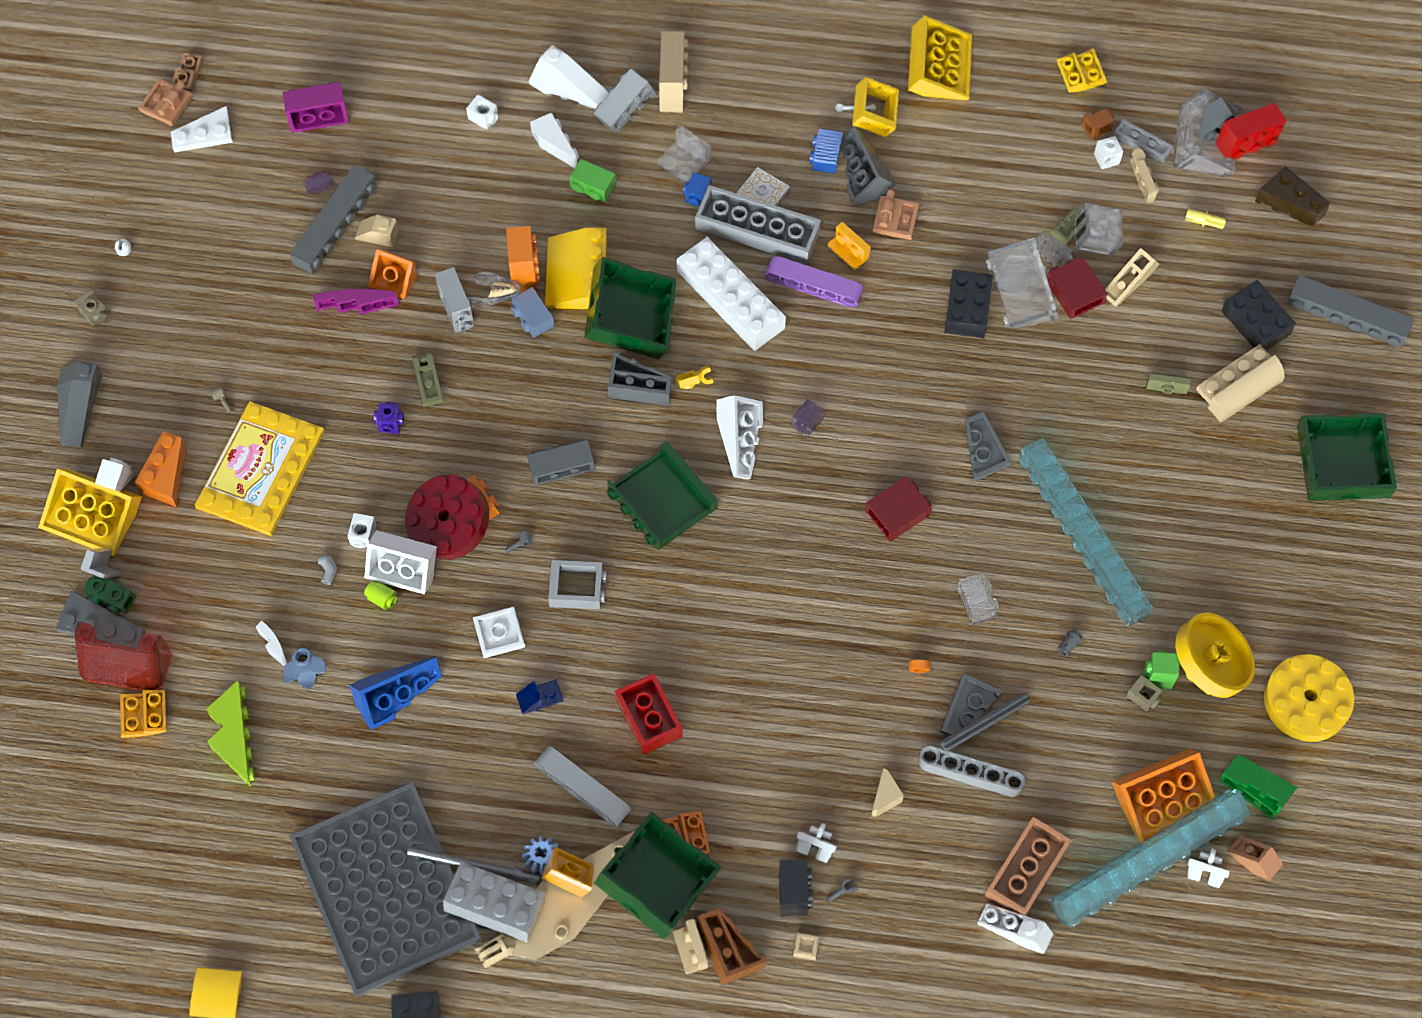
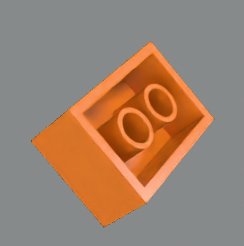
(523, 257)

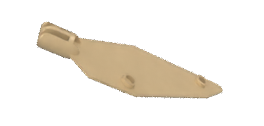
(560, 918)

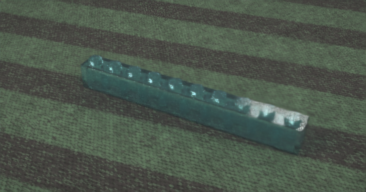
(1085, 532)
(1149, 858)

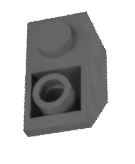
(1214, 119)

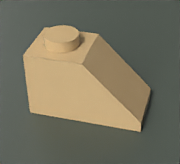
(378, 230)

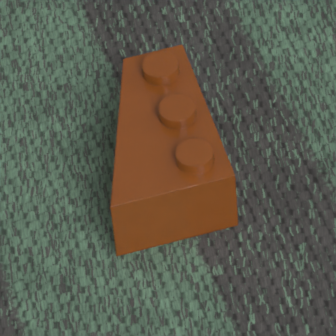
(727, 948)

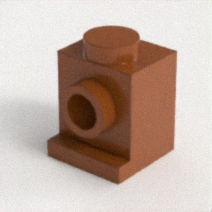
(1098, 123)

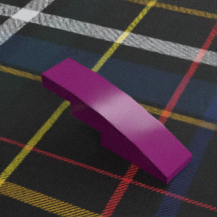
(364, 299)

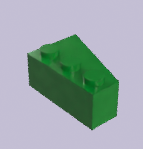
(1258, 786)

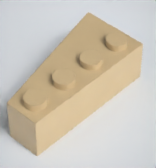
(673, 70)

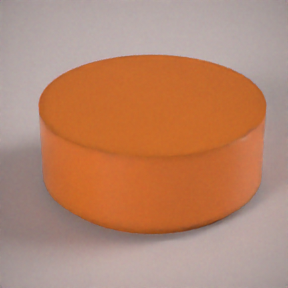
(919, 666)

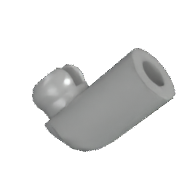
(330, 568)

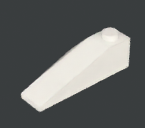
(564, 77)
(739, 426)

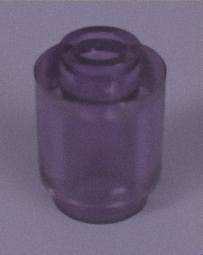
(318, 182)

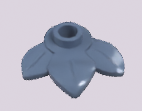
(305, 671)

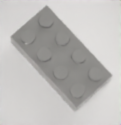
(494, 901)

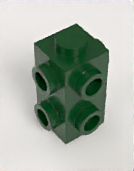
(110, 593)

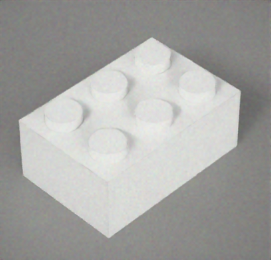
(400, 562)

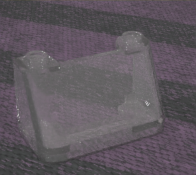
(1190, 150)
(1022, 284)

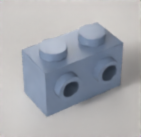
(532, 312)

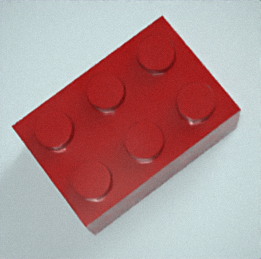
(1251, 132)
(648, 713)

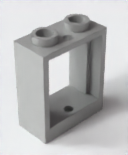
(454, 300)
(574, 601)

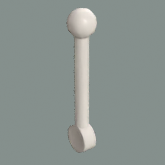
(839, 107)

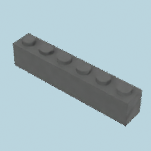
(333, 220)
(1350, 311)

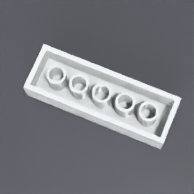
(731, 293)

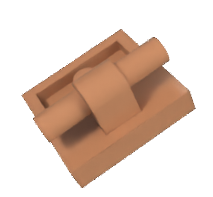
(166, 101)
(895, 216)

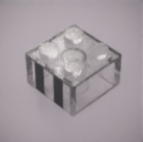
(1099, 228)

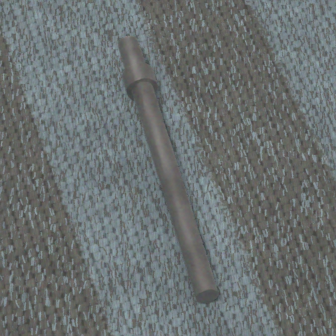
(516, 874)

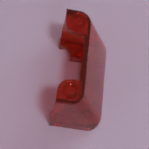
(122, 665)

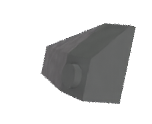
(865, 169)
(76, 398)

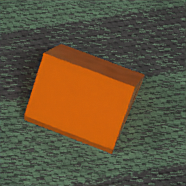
(392, 273)

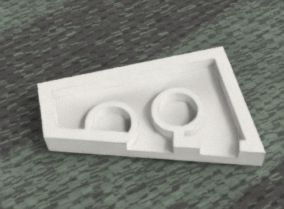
(203, 132)

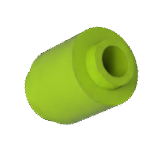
(380, 595)

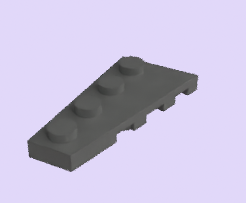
(109, 626)

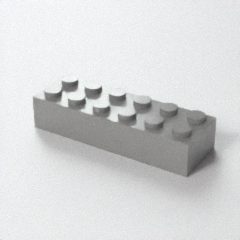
(757, 224)

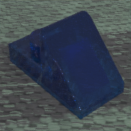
(539, 696)

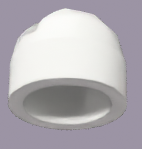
(126, 247)

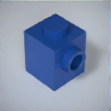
(696, 189)

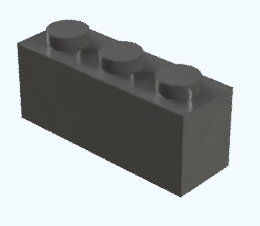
(561, 462)

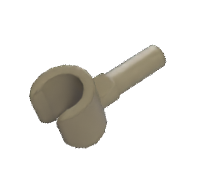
(217, 394)

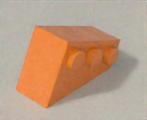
(163, 470)

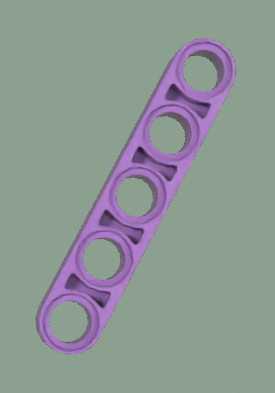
(814, 281)

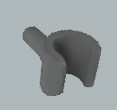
(525, 540)
(845, 888)

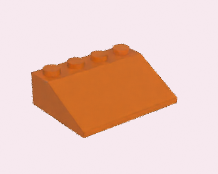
(1163, 793)

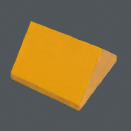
(569, 872)

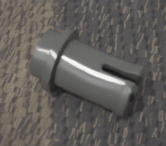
(1073, 638)

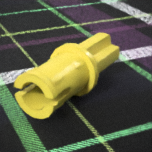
(1205, 218)

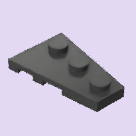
(984, 447)
(968, 703)

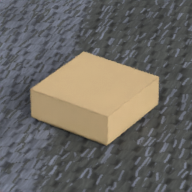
(806, 946)

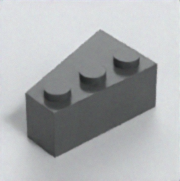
(638, 383)

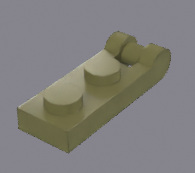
(427, 380)

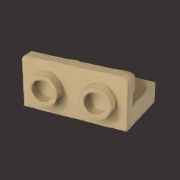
(690, 947)

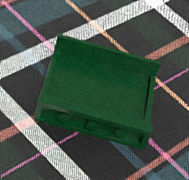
(662, 497)

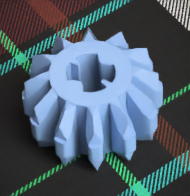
(532, 852)

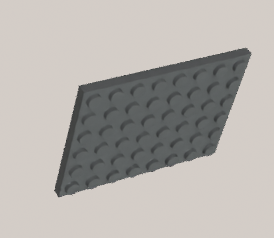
(375, 897)

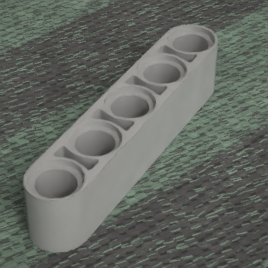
(982, 768)
(582, 786)

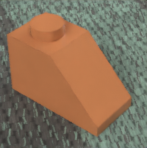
(1256, 857)

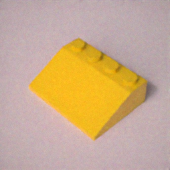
(939, 60)
(571, 267)
(87, 511)

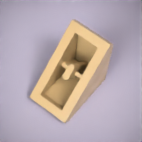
(887, 795)

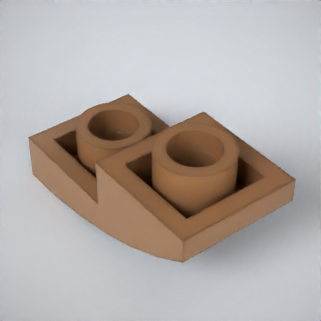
(188, 70)

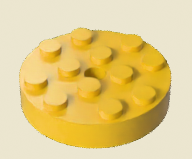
(1215, 655)
(1303, 718)

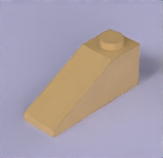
(1131, 277)

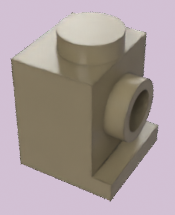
(91, 308)
(1147, 688)

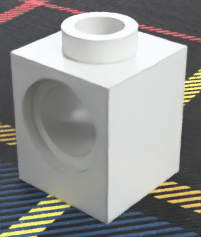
(479, 106)
(1108, 152)
(358, 523)

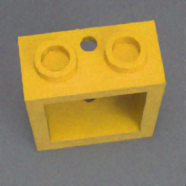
(871, 122)

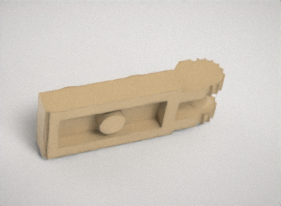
(1143, 175)

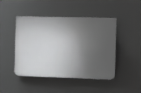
(97, 561)

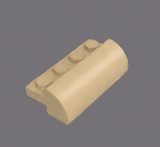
(1241, 382)

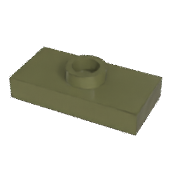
(1066, 228)
(1168, 384)

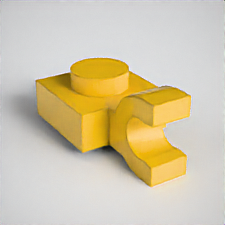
(689, 379)

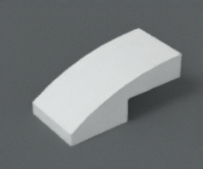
(273, 645)

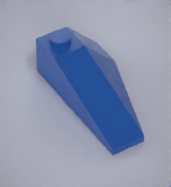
(387, 692)

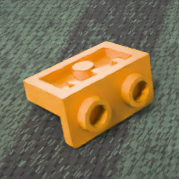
(849, 246)

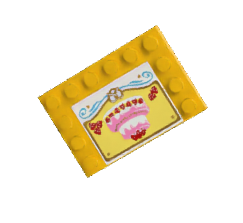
(260, 468)

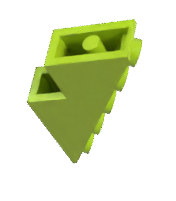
(231, 740)

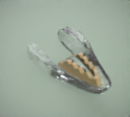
(501, 289)

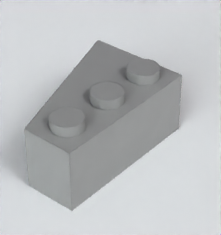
(624, 100)

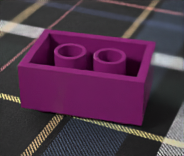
(315, 107)

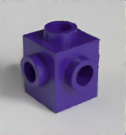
(389, 417)

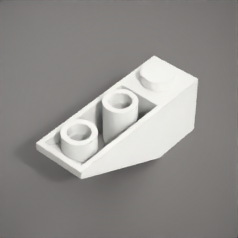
(550, 137)
(114, 474)
(1016, 927)

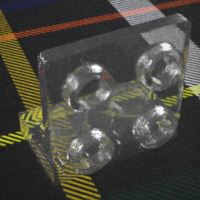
(685, 156)

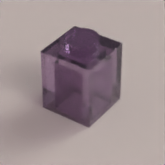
(807, 417)

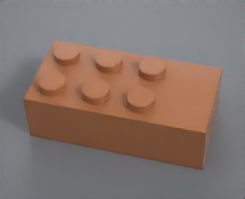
(1028, 867)

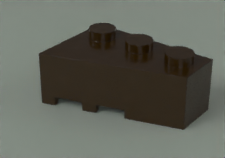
(1294, 197)

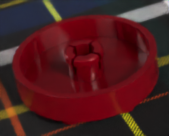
(444, 497)

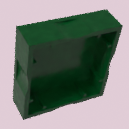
(630, 308)
(1346, 457)
(657, 875)

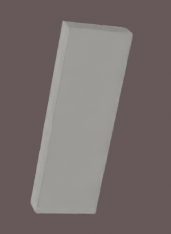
(1143, 140)

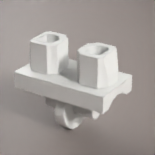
(806, 840)
(1196, 867)

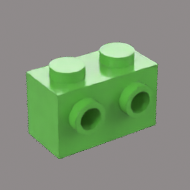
(592, 180)
(1162, 669)

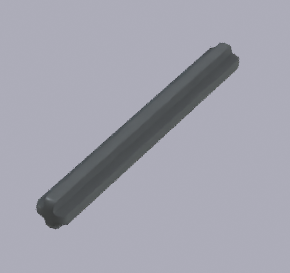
(984, 722)

